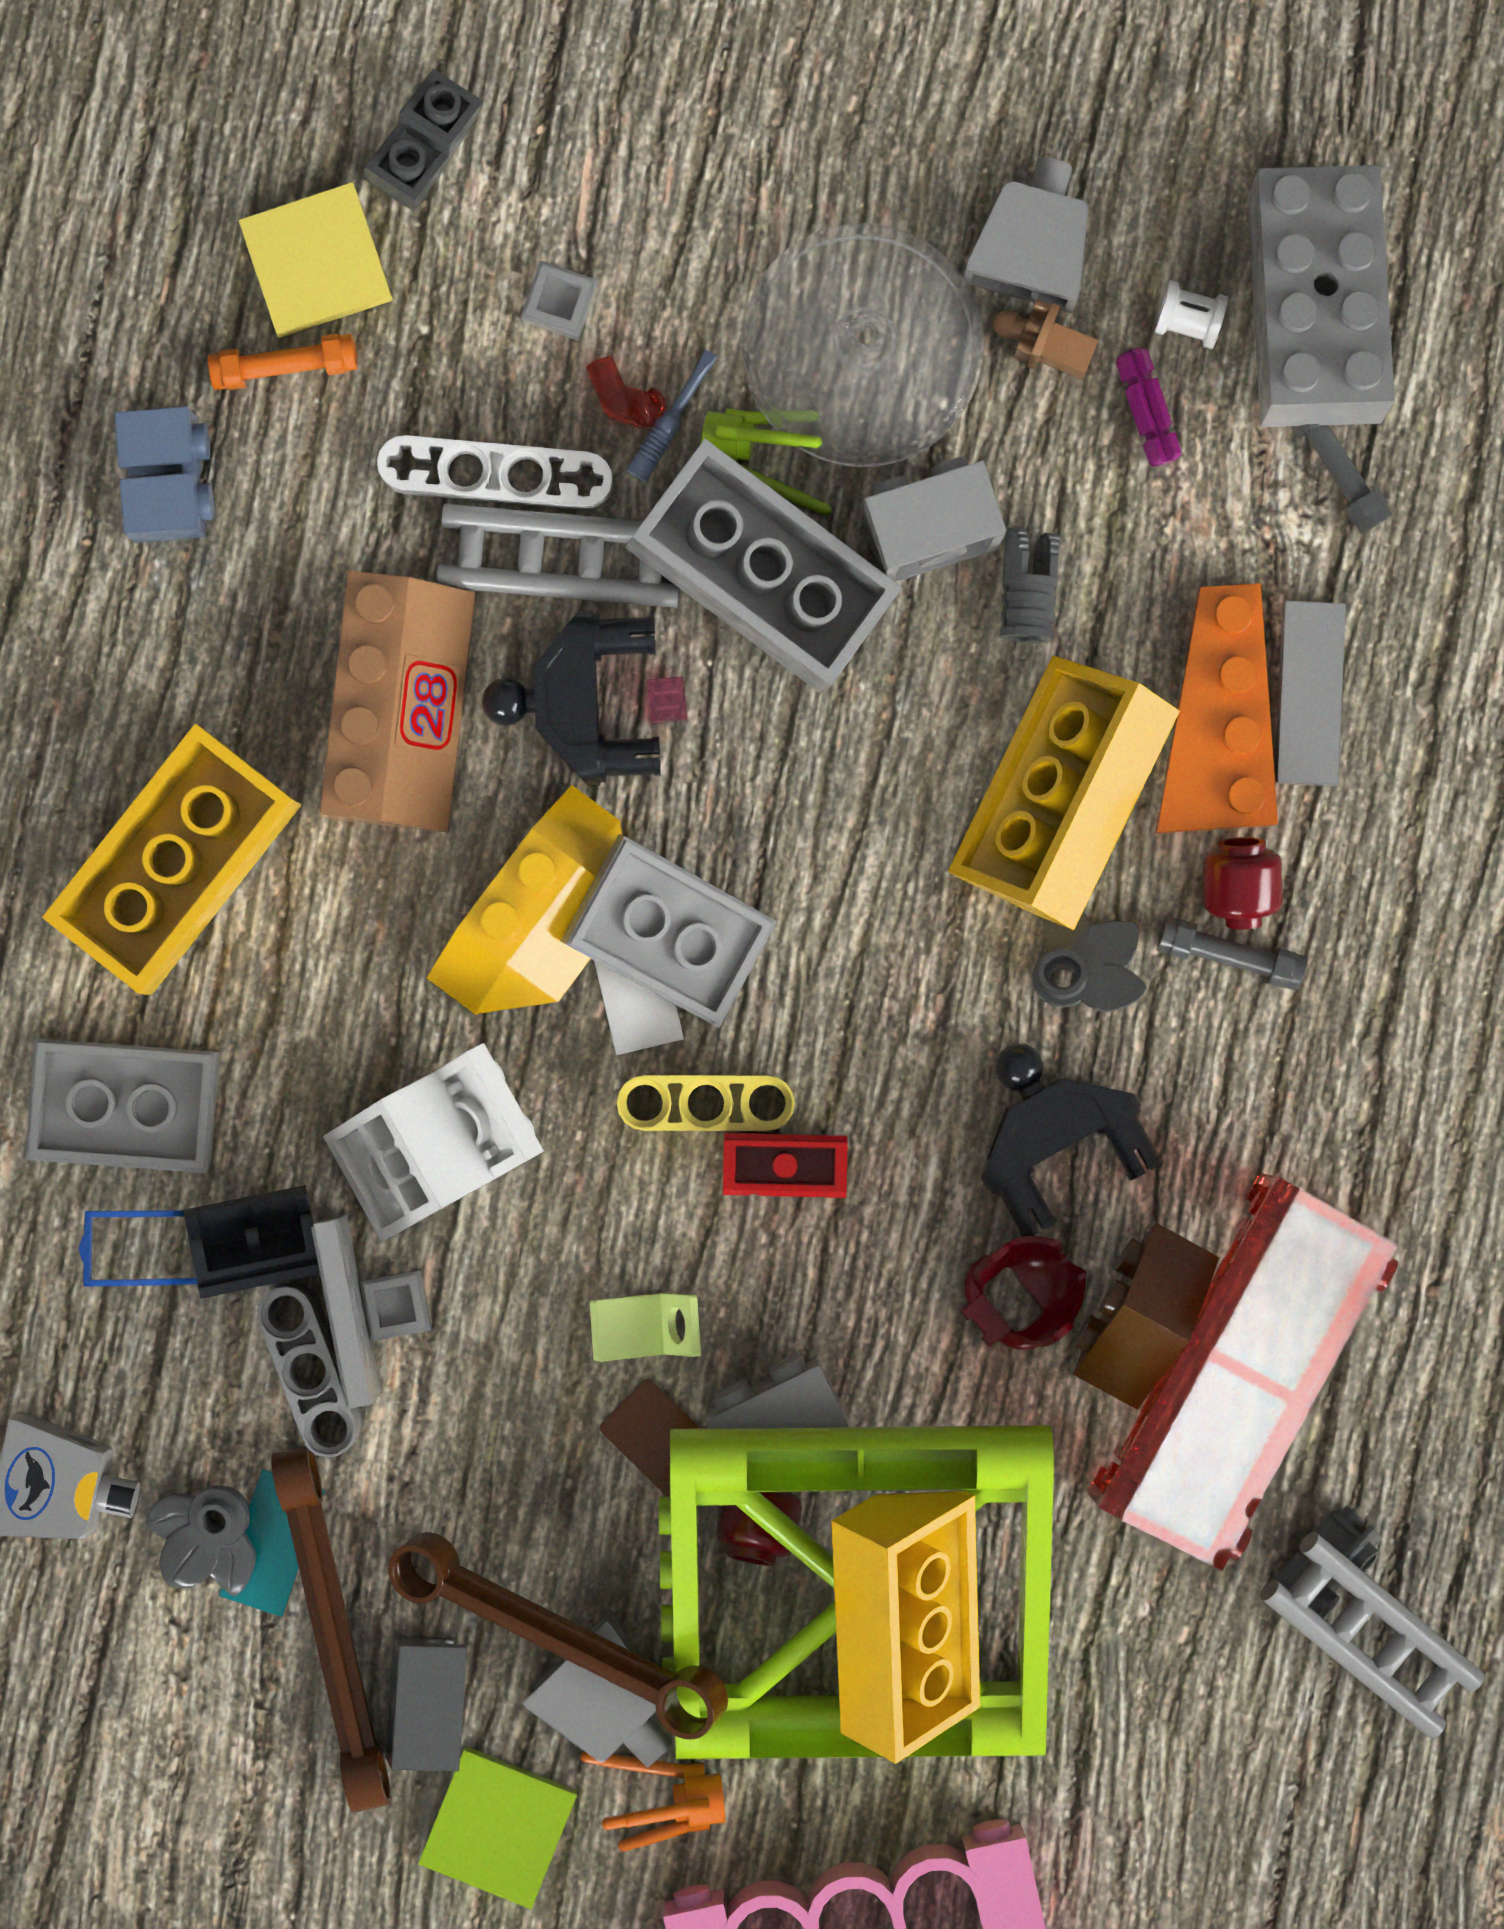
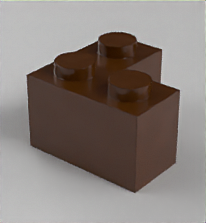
(1145, 1315)

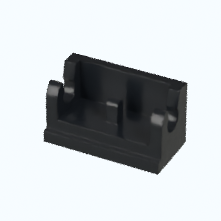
(252, 1241)

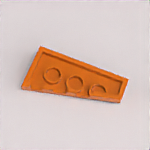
(1223, 736)

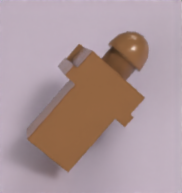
(1045, 340)

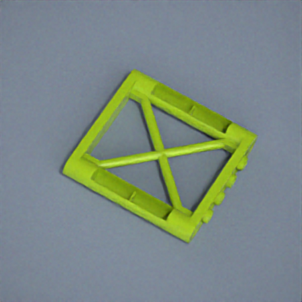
(740, 1463)

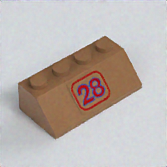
(397, 702)

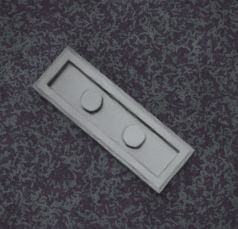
(1310, 693)

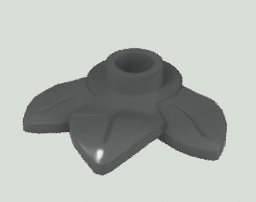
(1097, 960)
(201, 1546)

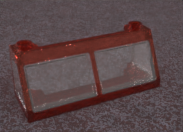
(1247, 1374)

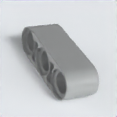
(285, 1348)

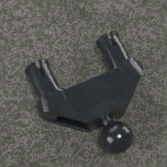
(568, 697)
(1049, 1122)

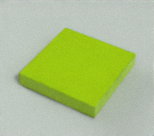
(498, 1827)

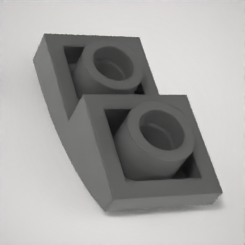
(424, 139)

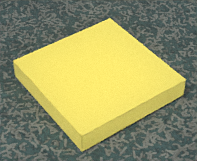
(315, 260)

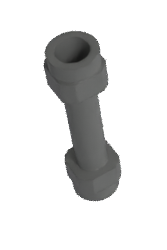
(1366, 506)
(1282, 967)

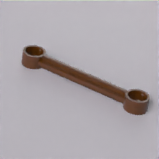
(558, 1635)
(361, 1758)

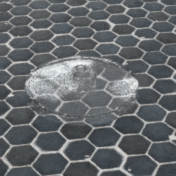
(859, 398)

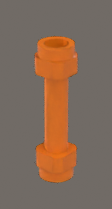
(230, 369)

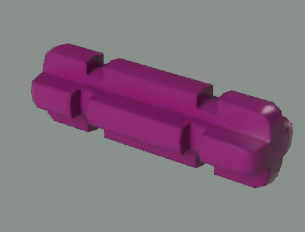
(1148, 407)

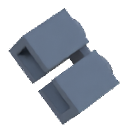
(163, 444)

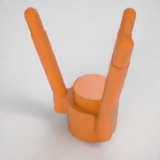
(695, 1807)

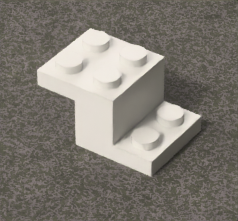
(433, 1142)

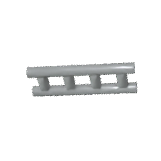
(528, 576)
(1337, 1637)

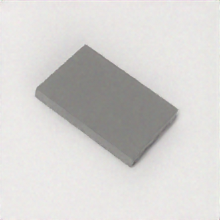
(668, 931)
(122, 1105)
(346, 1311)

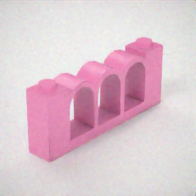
(993, 1865)

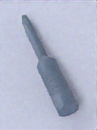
(668, 425)

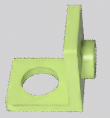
(644, 1326)

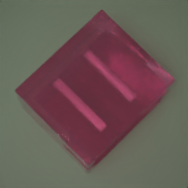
(667, 700)

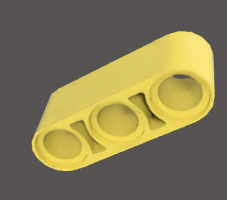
(676, 1111)

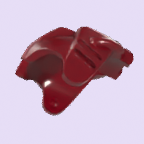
(1046, 1276)

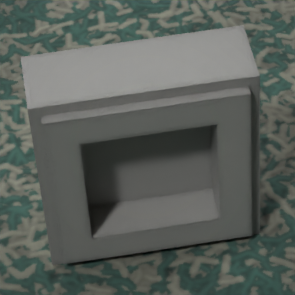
(559, 300)
(396, 1305)

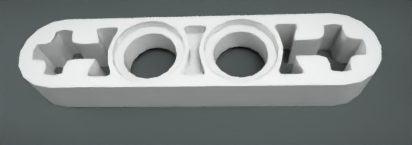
(496, 463)

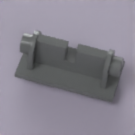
(1342, 1534)

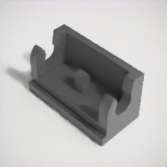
(425, 1703)

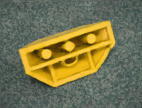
(510, 939)

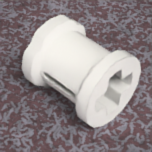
(1191, 314)

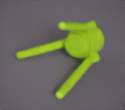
(735, 436)

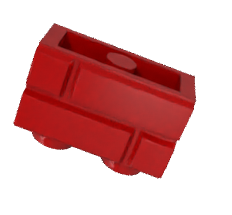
(785, 1164)

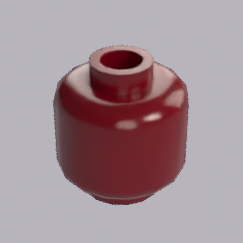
(1242, 882)
(747, 1539)

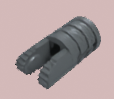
(1029, 597)

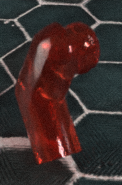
(624, 402)

